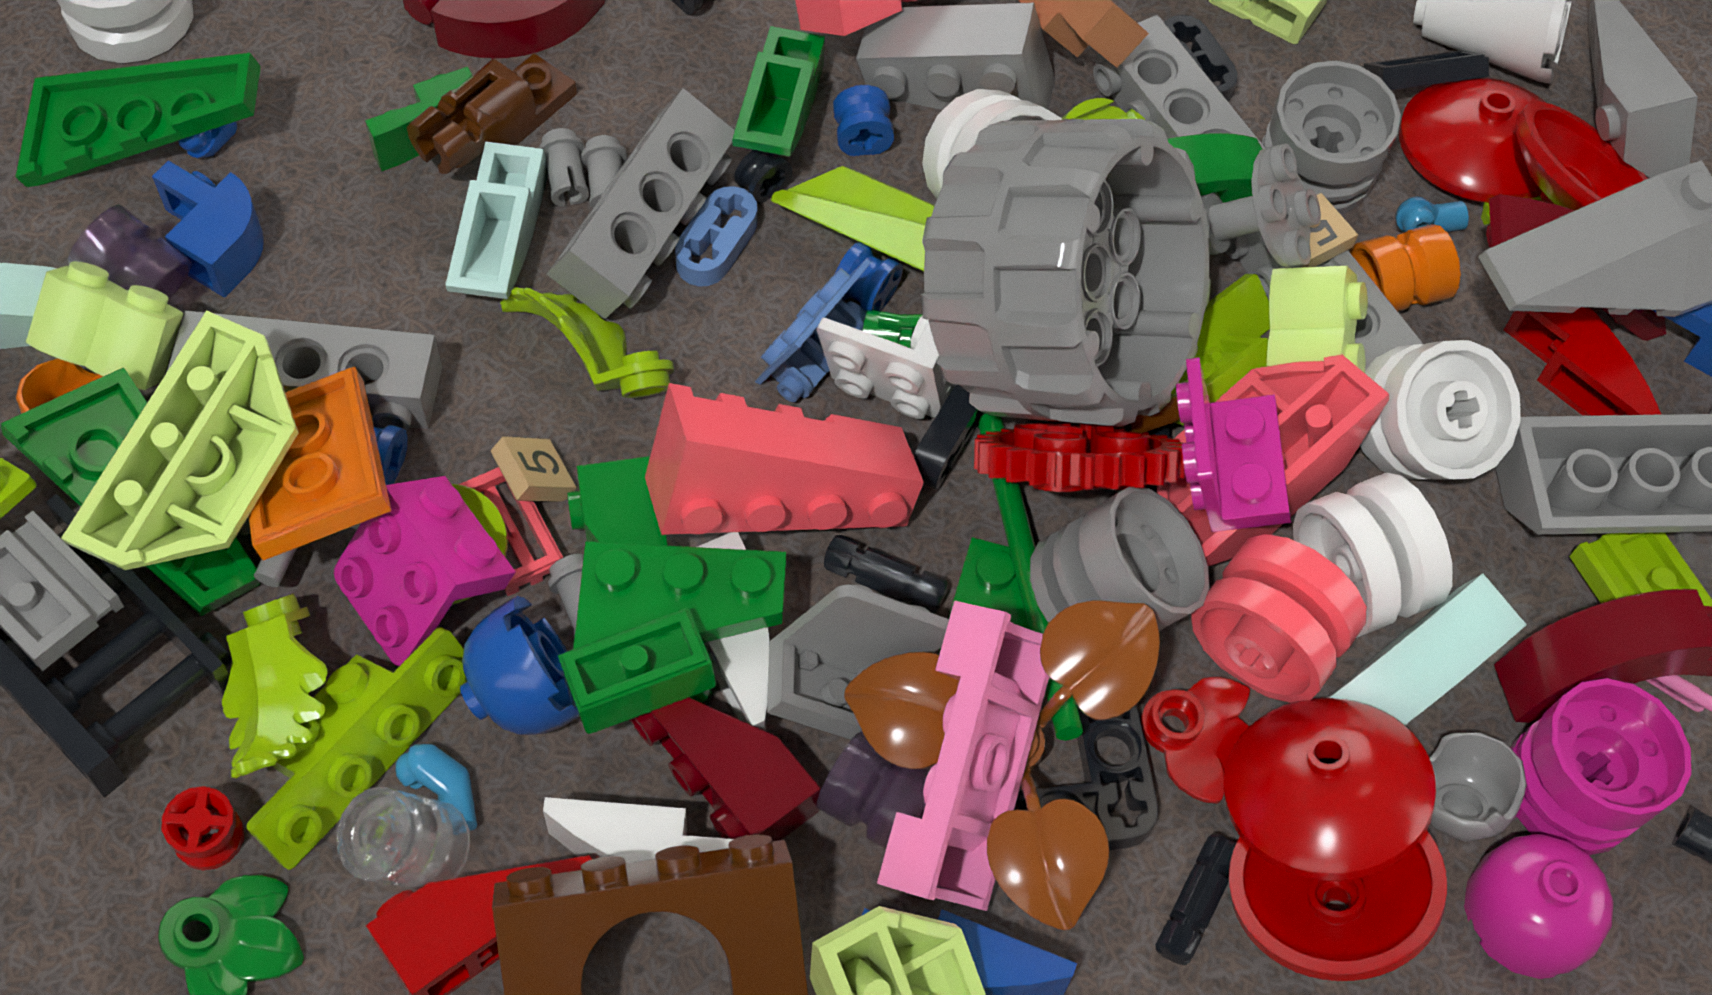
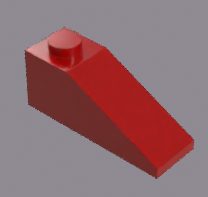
(445, 929)

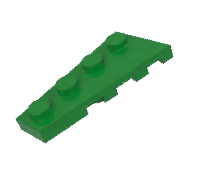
(123, 111)
(73, 445)

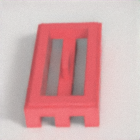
(530, 570)

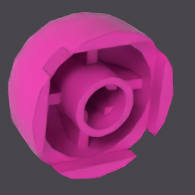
(1539, 905)

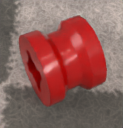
(194, 815)

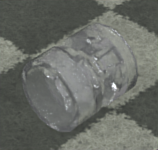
(402, 838)

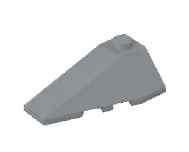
(1639, 94)
(1619, 254)

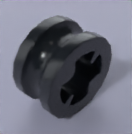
(763, 174)

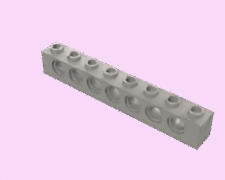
(1176, 94)

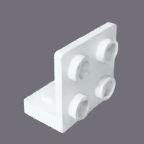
(885, 369)

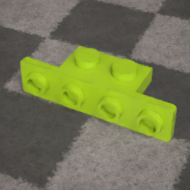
(1231, 336)
(363, 731)

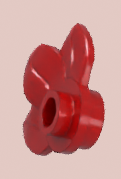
(1212, 727)

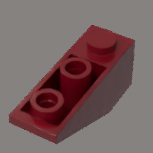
(736, 768)

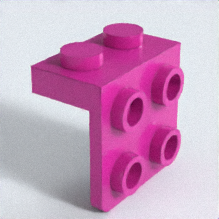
(416, 562)

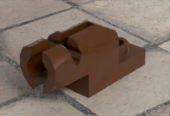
(490, 107)

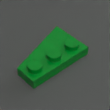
(638, 583)

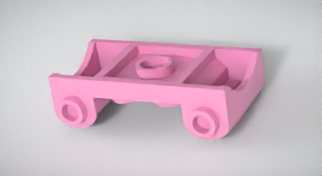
(980, 759)

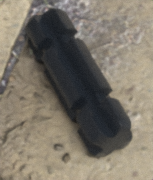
(885, 573)
(1197, 901)

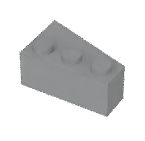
(950, 50)

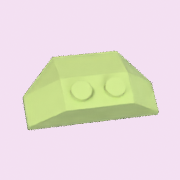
(192, 454)
(894, 956)

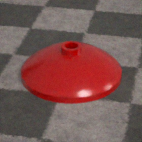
(1467, 138)
(1570, 157)
(1335, 816)
(1383, 928)

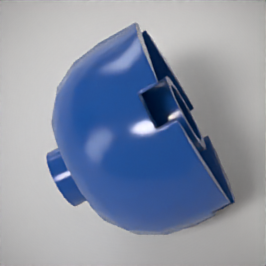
(517, 672)

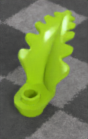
(597, 342)
(271, 686)

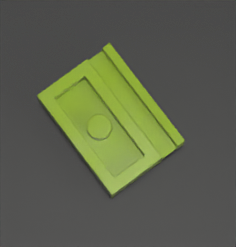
(1634, 565)

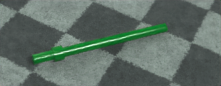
(1021, 547)

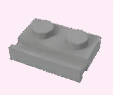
(48, 592)

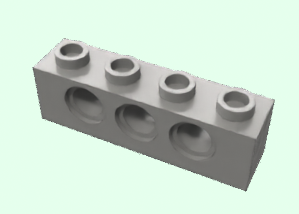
(667, 172)
(402, 363)

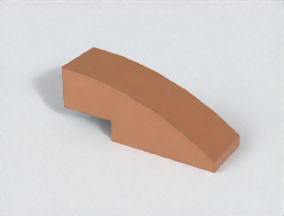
(1090, 23)

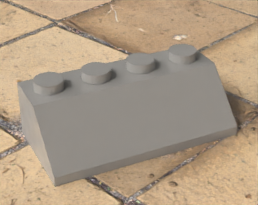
(1610, 474)

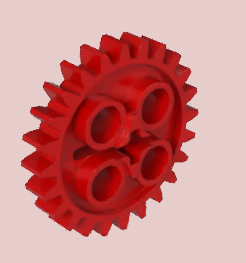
(1078, 457)

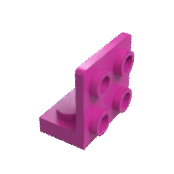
(1232, 456)

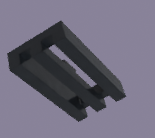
(1430, 69)

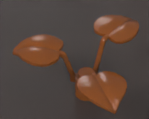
(1051, 854)

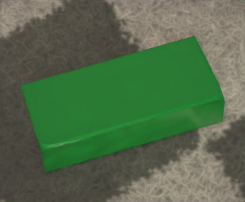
(637, 671)

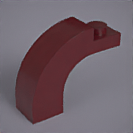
(502, 26)
(1615, 640)

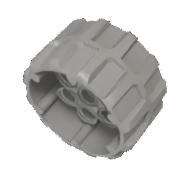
(1067, 270)

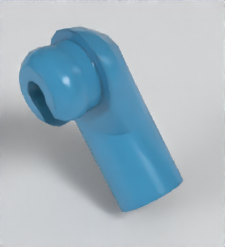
(1419, 212)
(441, 774)

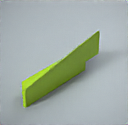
(863, 211)

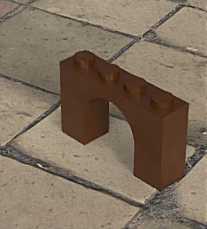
(736, 893)

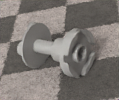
(1276, 209)

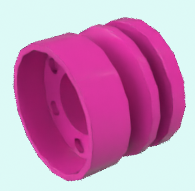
(1601, 765)

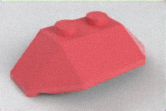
(1322, 422)

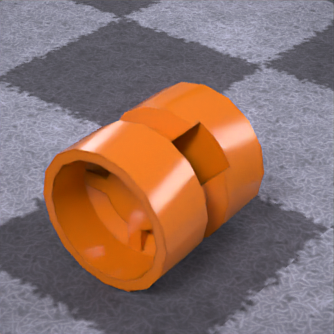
(1412, 267)

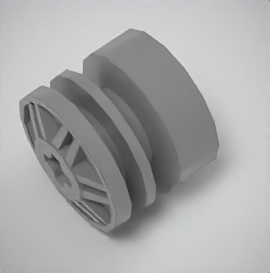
(1338, 127)
(1126, 553)

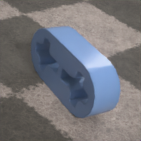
(707, 229)

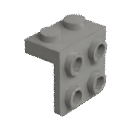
(834, 644)

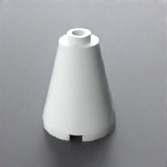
(1509, 32)

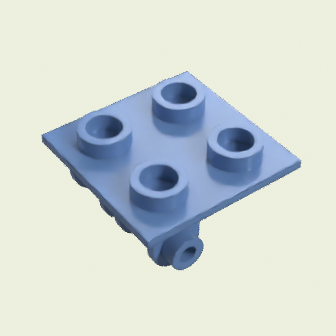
(797, 353)

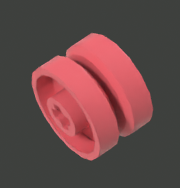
(1280, 618)

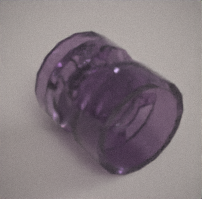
(124, 249)
(871, 790)

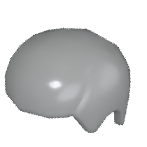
(1476, 786)

